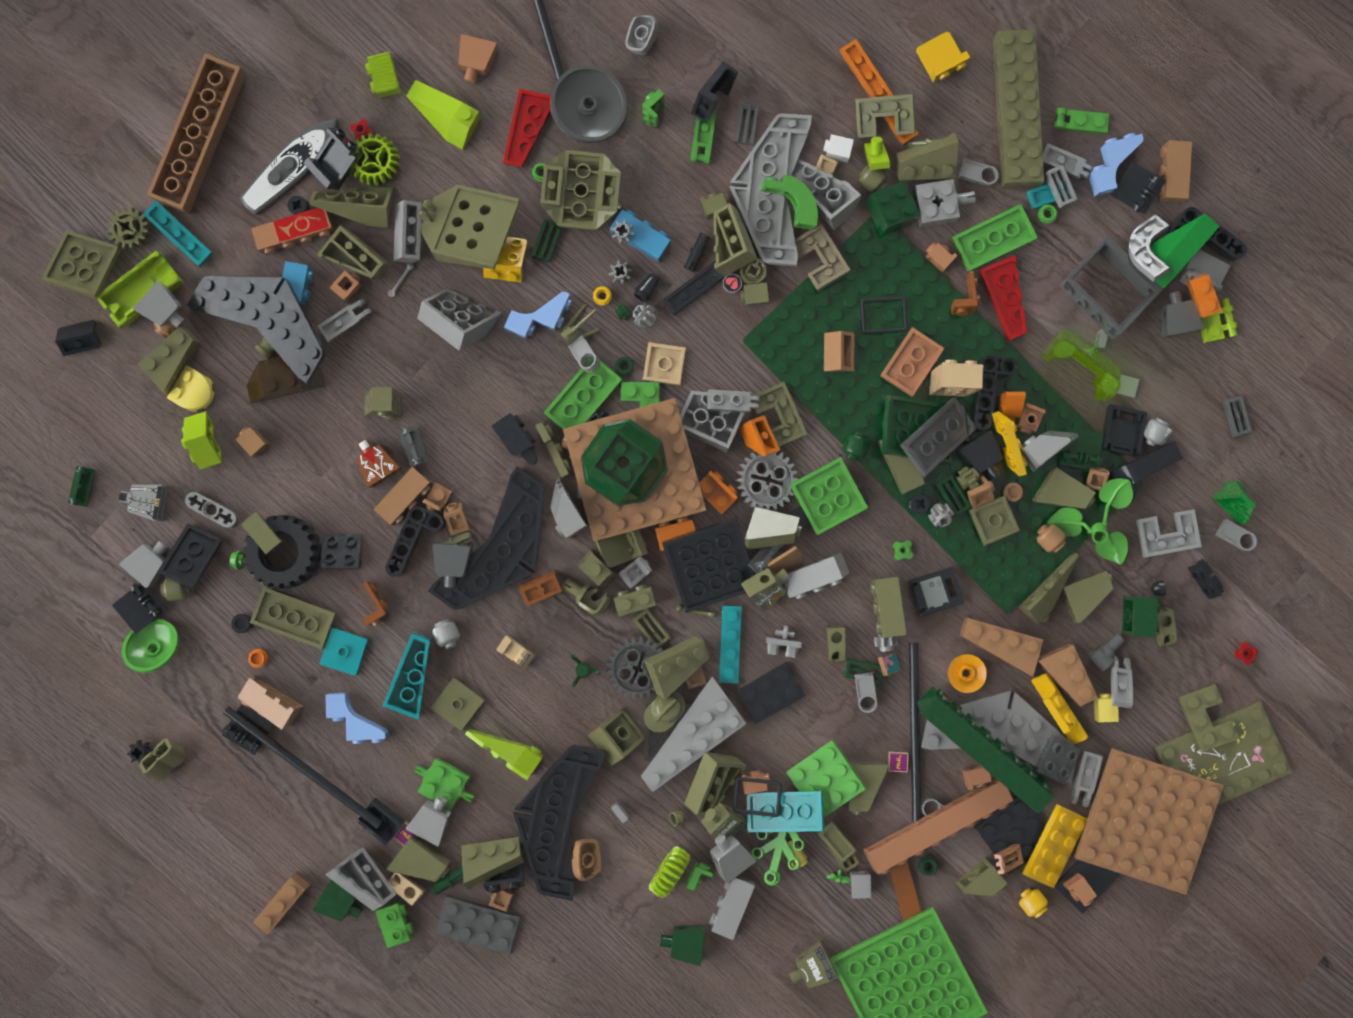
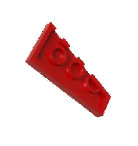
(527, 122)
(1004, 291)

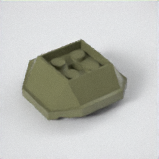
(580, 170)

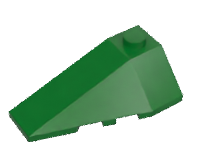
(1181, 245)
(1235, 501)

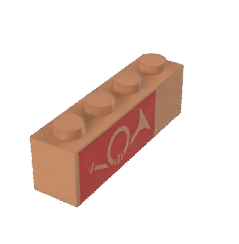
(292, 230)

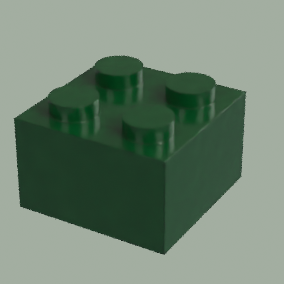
(893, 208)
(1140, 616)

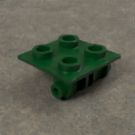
(1084, 450)

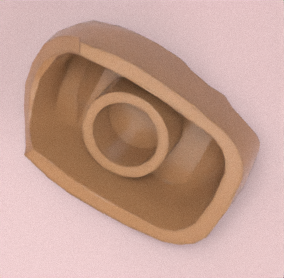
(586, 859)

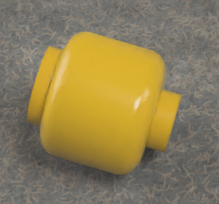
(1033, 902)

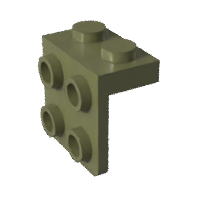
(621, 548)

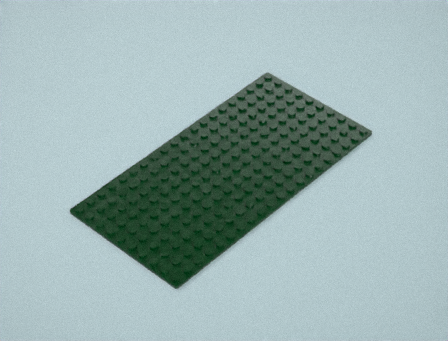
(845, 402)

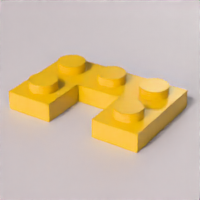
(1011, 452)

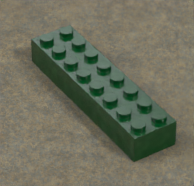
(985, 749)

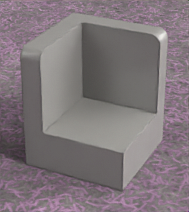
(860, 884)

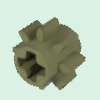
(968, 478)

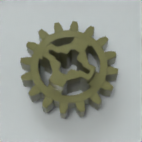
(133, 220)

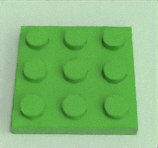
(828, 496)
(828, 772)

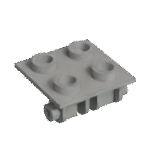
(1206, 263)

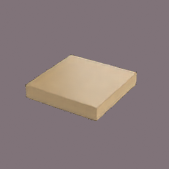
(664, 364)

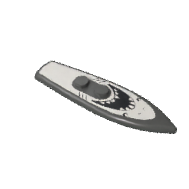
(286, 167)

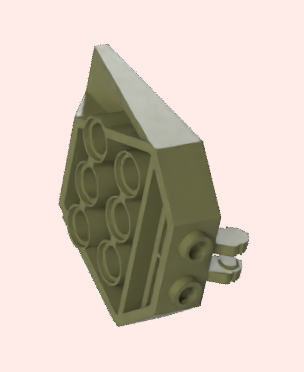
(448, 212)

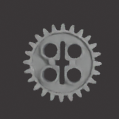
(762, 496)

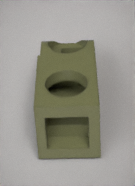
(1167, 627)
(836, 643)

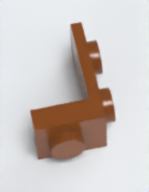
(967, 306)
(376, 617)

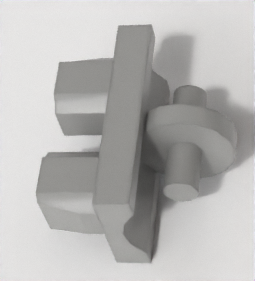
(791, 645)

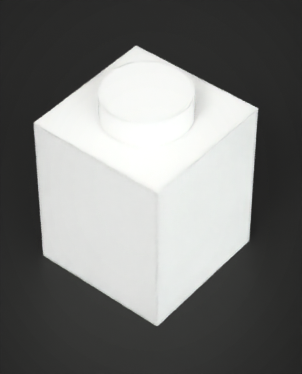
(838, 148)

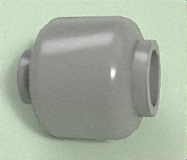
(1157, 432)
(446, 634)

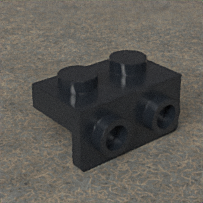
(389, 826)
(510, 880)

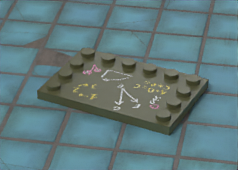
(1237, 765)

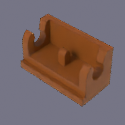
(540, 588)

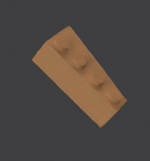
(1010, 646)

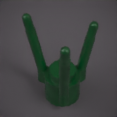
(582, 670)

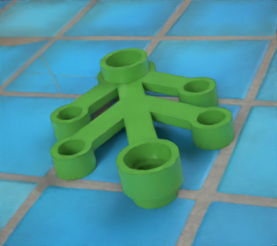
(780, 845)

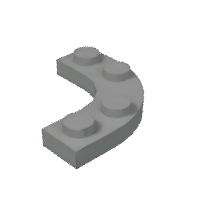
(1140, 249)

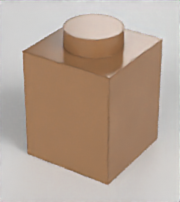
(252, 441)

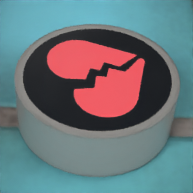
(732, 283)

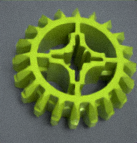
(379, 154)
(669, 872)

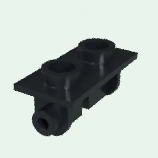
(1210, 586)

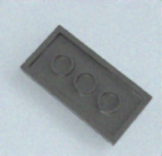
(937, 437)
(477, 925)

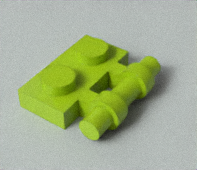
(1212, 324)

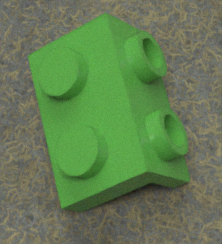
(651, 106)

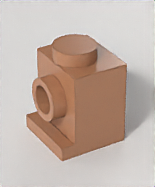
(939, 256)
(339, 285)
(1023, 423)
(976, 776)
(751, 787)
(1080, 889)

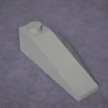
(833, 197)

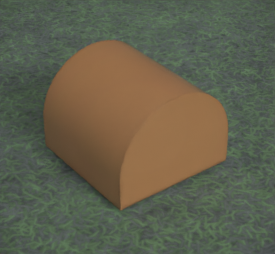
(1097, 478)

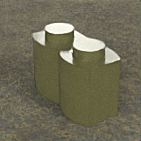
(162, 760)

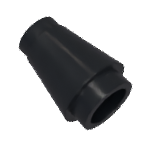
(646, 288)

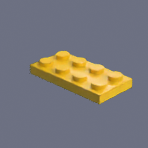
(1055, 846)

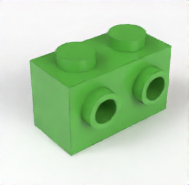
(394, 923)

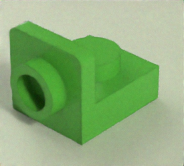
(695, 876)

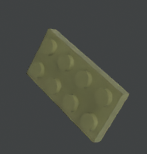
(293, 617)

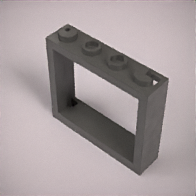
(1125, 266)

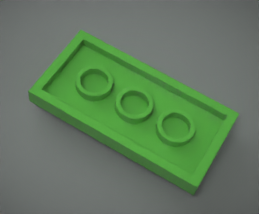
(994, 238)
(582, 396)

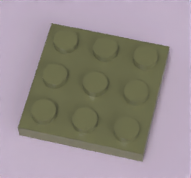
(81, 264)

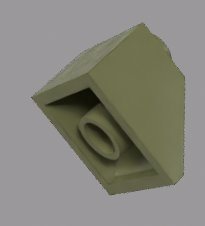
(617, 736)
(982, 880)

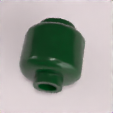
(856, 446)

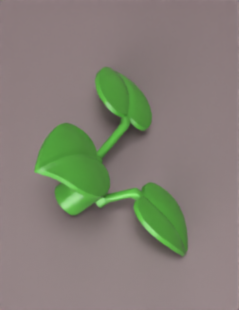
(1113, 546)

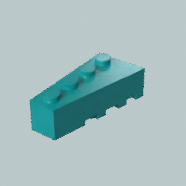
(408, 682)

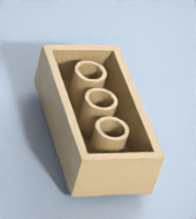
(956, 378)

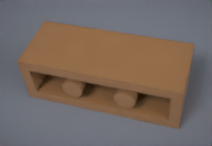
(1176, 171)
(403, 496)
(281, 903)

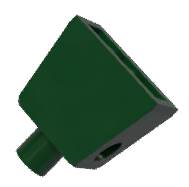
(337, 903)
(685, 943)

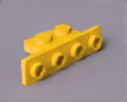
(1059, 708)

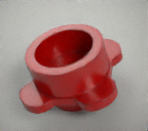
(361, 125)
(1247, 659)

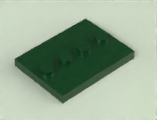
(902, 419)

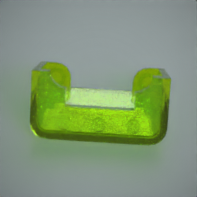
(1107, 373)

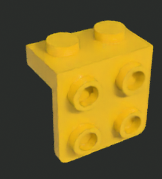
(942, 57)
(510, 261)

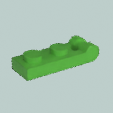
(1081, 121)
(703, 139)

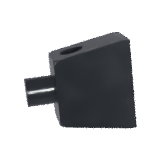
(982, 454)

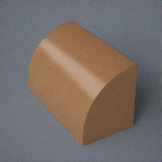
(839, 351)

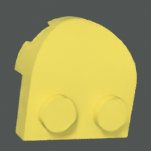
(192, 390)

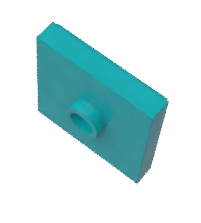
(343, 651)

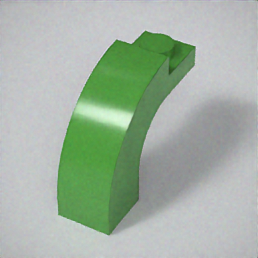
(800, 196)

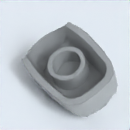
(642, 34)

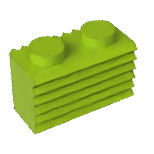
(383, 75)

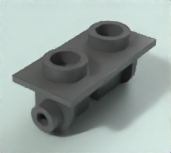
(413, 446)
(764, 556)

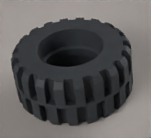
(307, 558)

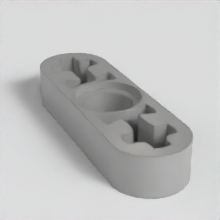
(196, 507)

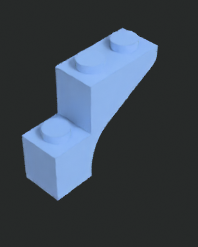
(1113, 153)
(548, 316)
(357, 727)

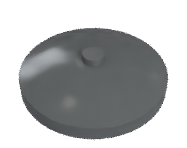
(588, 104)

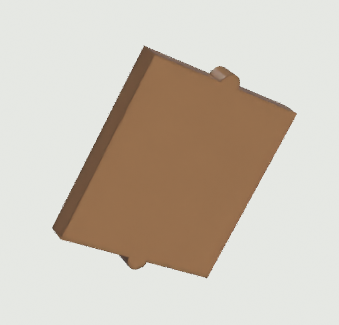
(788, 561)

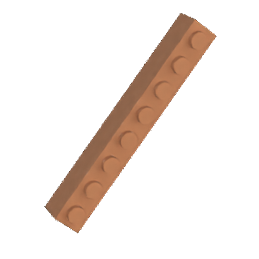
(937, 826)

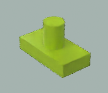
(876, 154)

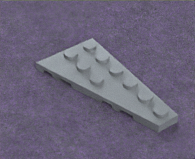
(700, 729)

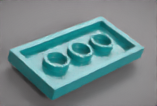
(797, 812)

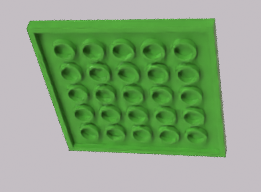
(908, 973)

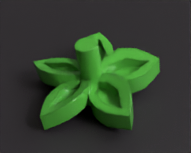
(839, 878)

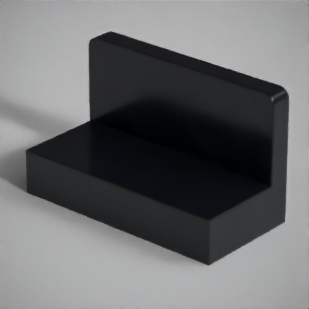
(77, 338)

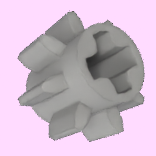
(625, 237)
(619, 267)
(644, 315)
(941, 515)
(886, 644)

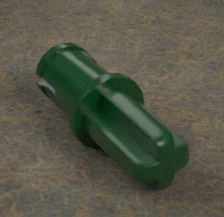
(447, 881)

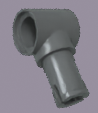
(1103, 655)

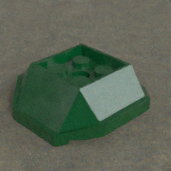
(645, 465)

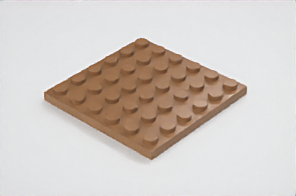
(673, 497)
(1149, 821)

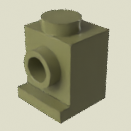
(713, 203)

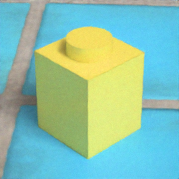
(1104, 710)

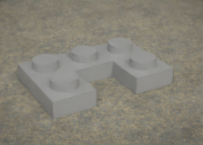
(1155, 544)

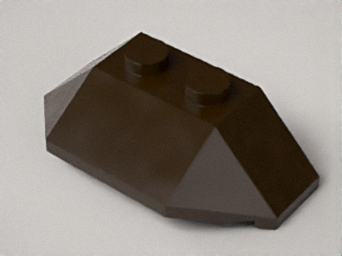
(276, 379)

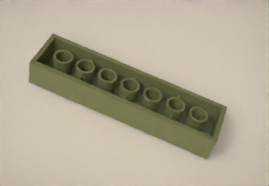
(1018, 108)

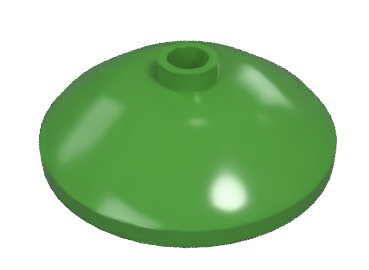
(140, 648)

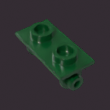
(81, 486)

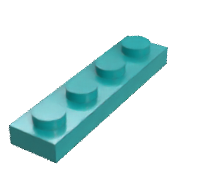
(178, 233)
(730, 644)

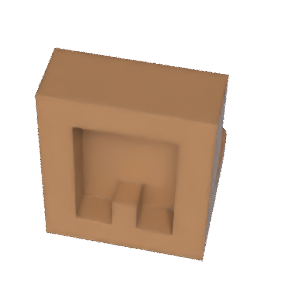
(981, 494)
(437, 498)
(455, 518)

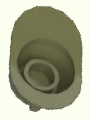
(664, 712)

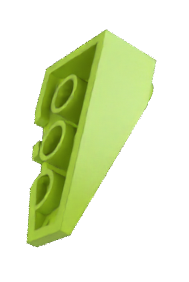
(446, 114)
(519, 757)

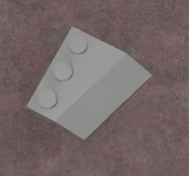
(456, 318)
(709, 426)
(1045, 446)
(566, 513)

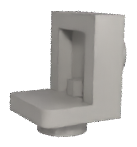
(635, 571)

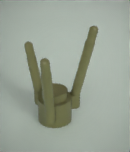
(570, 331)

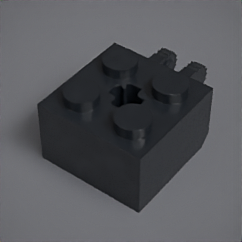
(515, 439)

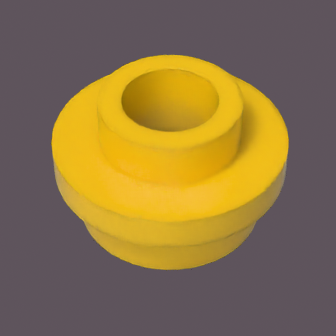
(598, 291)

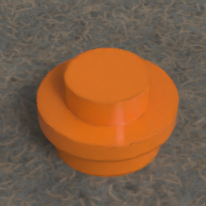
(258, 658)

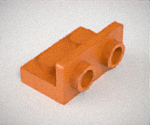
(717, 492)

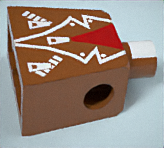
(376, 463)

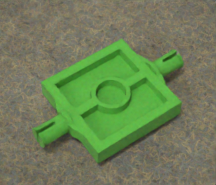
(443, 781)

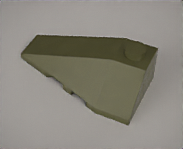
(367, 207)
(1044, 597)

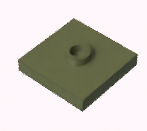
(994, 520)
(457, 704)

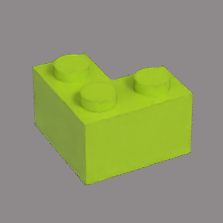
(200, 441)

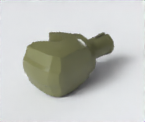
(585, 599)

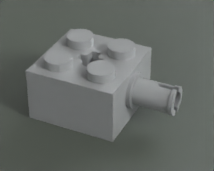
(944, 194)

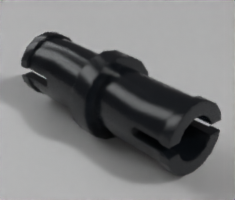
(697, 252)

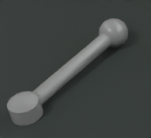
(392, 293)

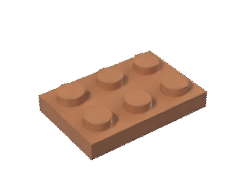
(912, 362)

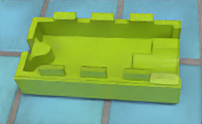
(133, 285)

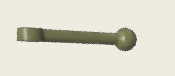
(679, 608)

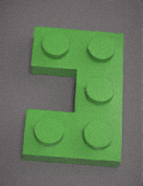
(643, 392)

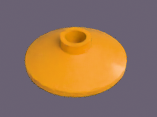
(976, 676)

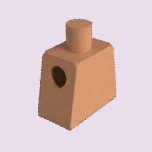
(476, 56)

